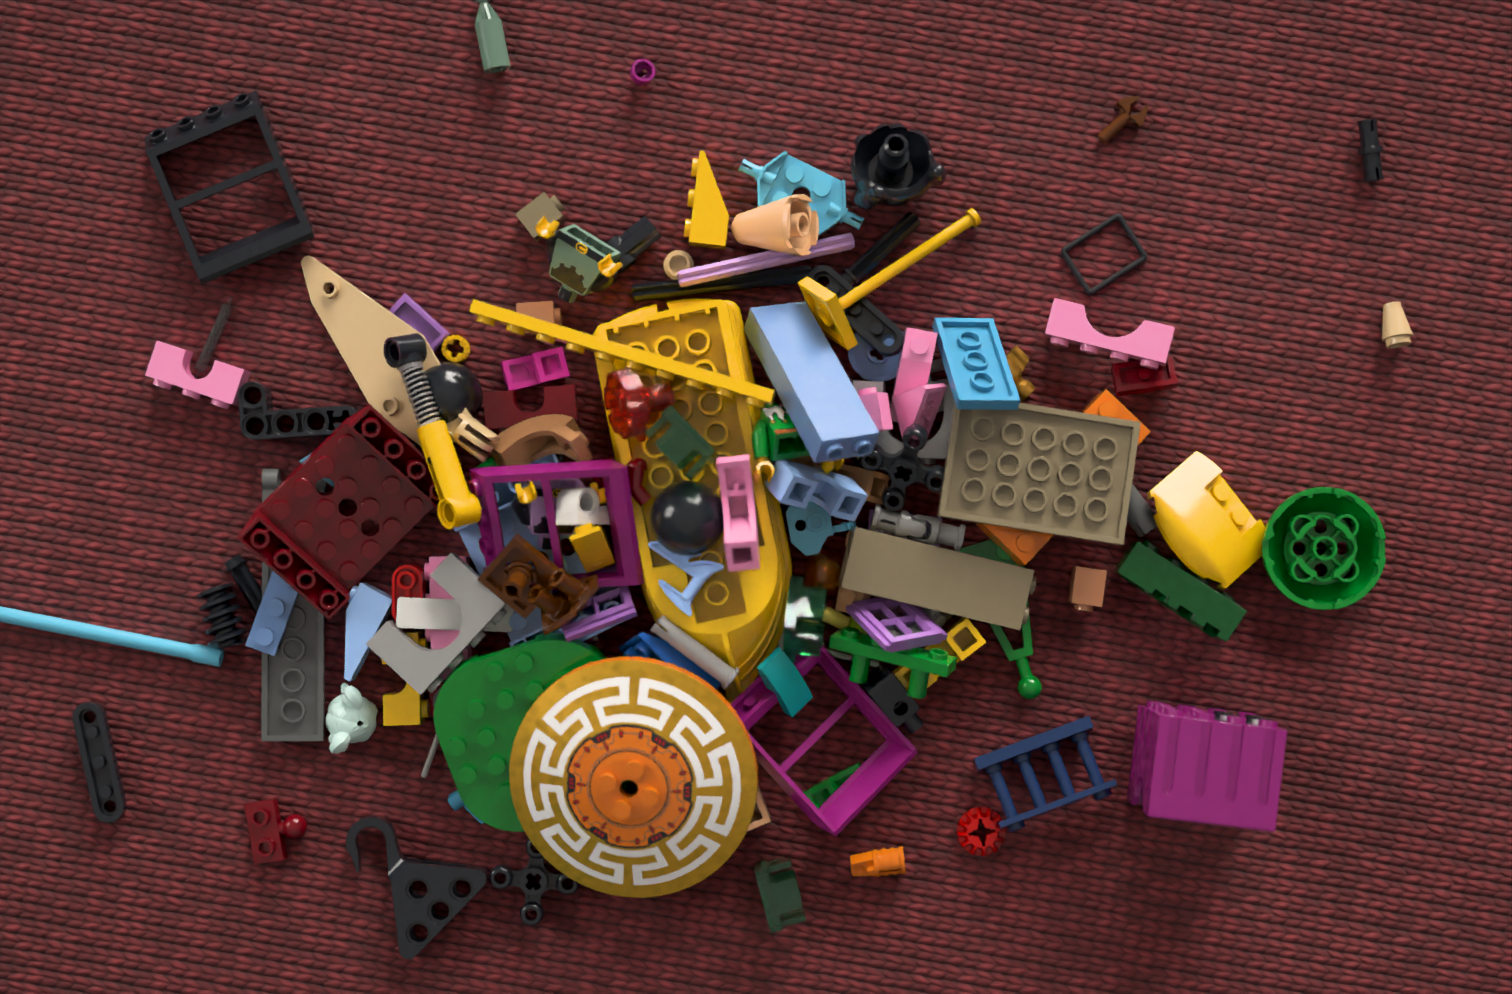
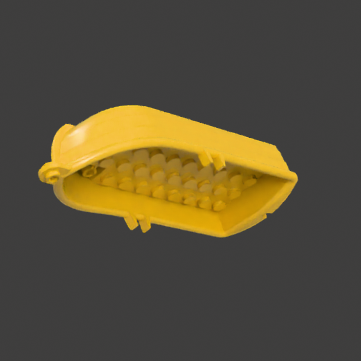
(735, 611)

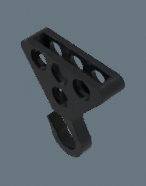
(403, 871)

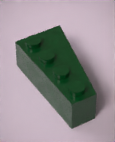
(1179, 591)

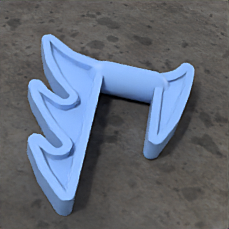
(698, 570)

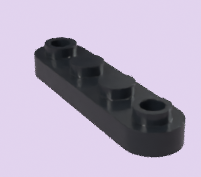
(862, 315)
(99, 761)

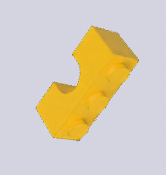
(960, 643)
(408, 705)

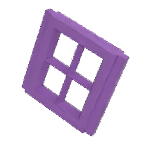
(605, 618)

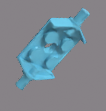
(786, 174)

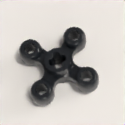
(907, 458)
(532, 892)

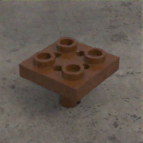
(515, 583)

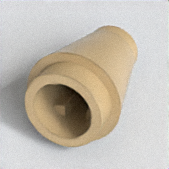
(1395, 326)

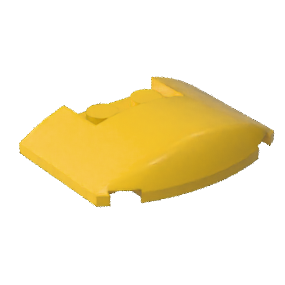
(1206, 521)

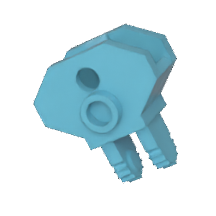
(817, 527)

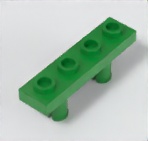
(917, 659)

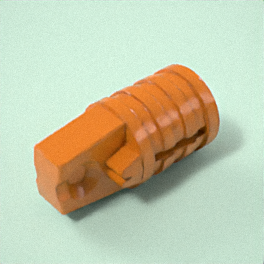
(878, 862)

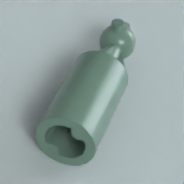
(491, 39)

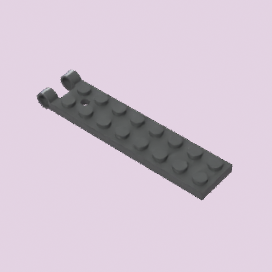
(296, 676)

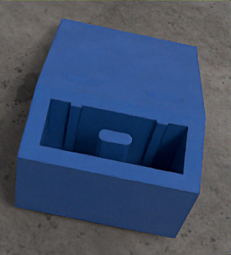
(656, 648)

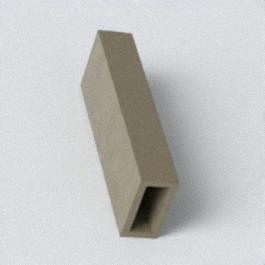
(936, 578)

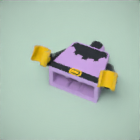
(531, 511)

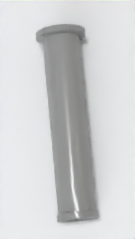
(695, 651)

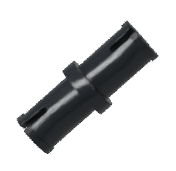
(1370, 150)

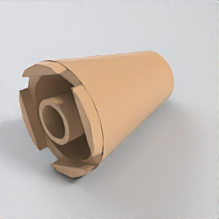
(779, 226)

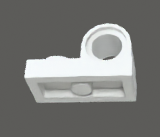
(580, 507)

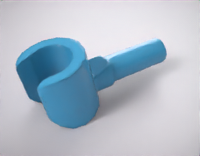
(456, 802)

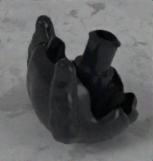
(893, 166)

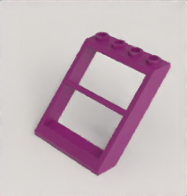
(618, 503)
(865, 780)

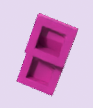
(535, 369)

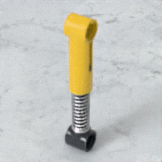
(456, 504)

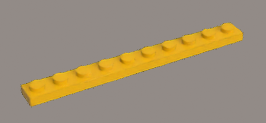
(609, 350)

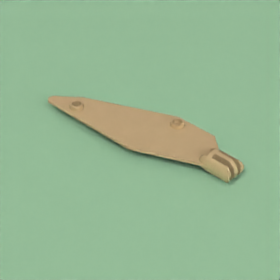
(359, 332)

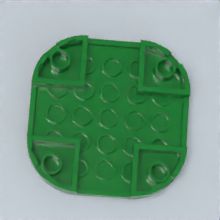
(483, 710)

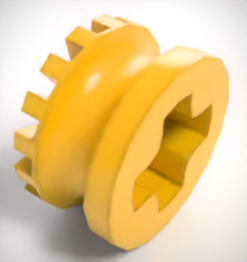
(450, 340)

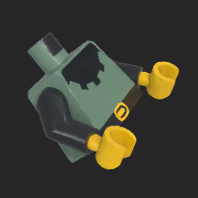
(578, 260)

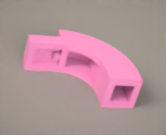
(739, 513)

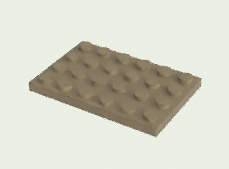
(1041, 471)

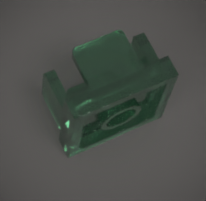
(682, 442)
(805, 604)
(779, 893)

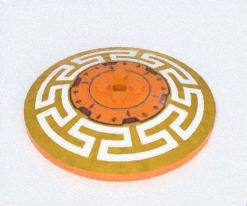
(643, 726)

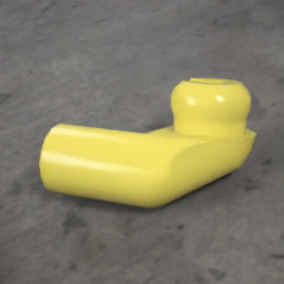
(834, 618)

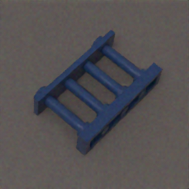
(1021, 754)

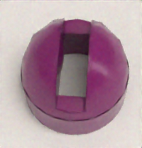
(639, 66)

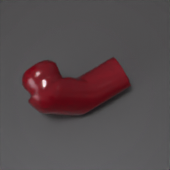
(636, 473)

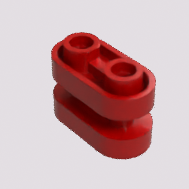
(408, 582)

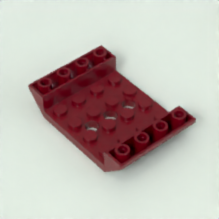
(315, 543)

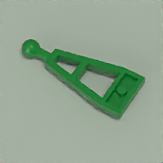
(1029, 685)

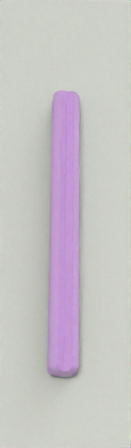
(761, 261)

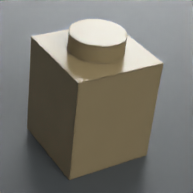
(540, 207)

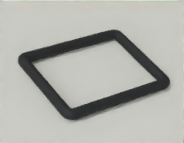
(1065, 249)

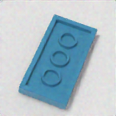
(975, 364)

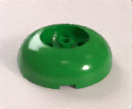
(1346, 575)

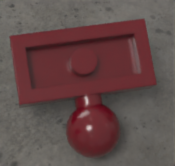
(1134, 379)
(268, 831)

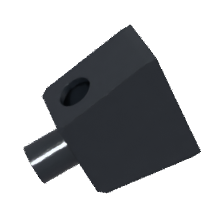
(888, 691)

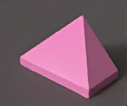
(919, 406)

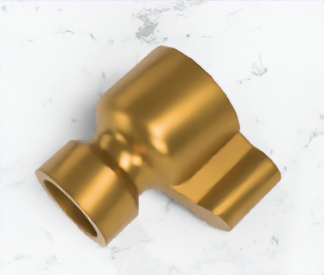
(1017, 361)

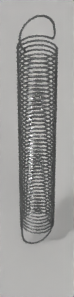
(215, 329)

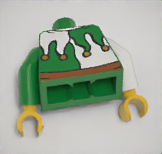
(778, 439)

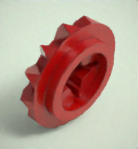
(969, 823)

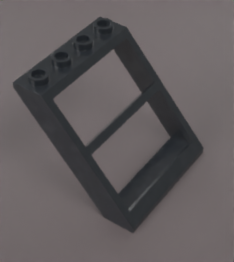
(254, 246)

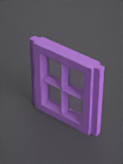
(896, 624)

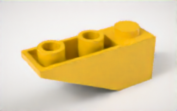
(709, 215)
(592, 547)

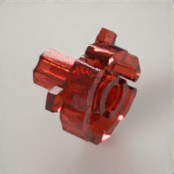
(633, 402)

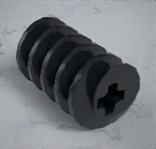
(221, 616)

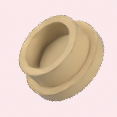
(677, 261)

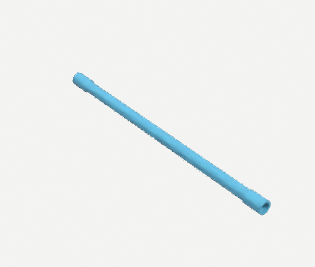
(196, 652)

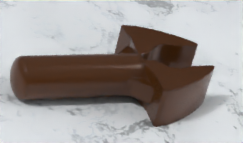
(1123, 119)

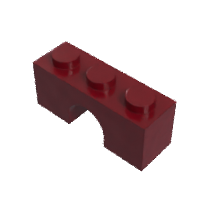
(503, 411)

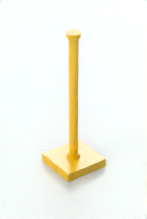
(829, 309)

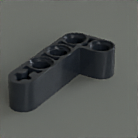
(273, 419)

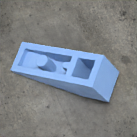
(364, 617)

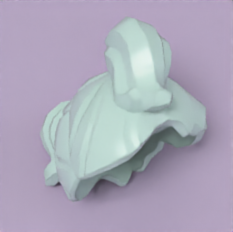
(343, 716)

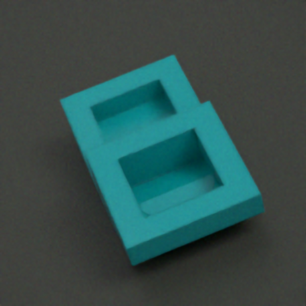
(785, 681)

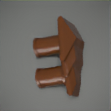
(562, 607)

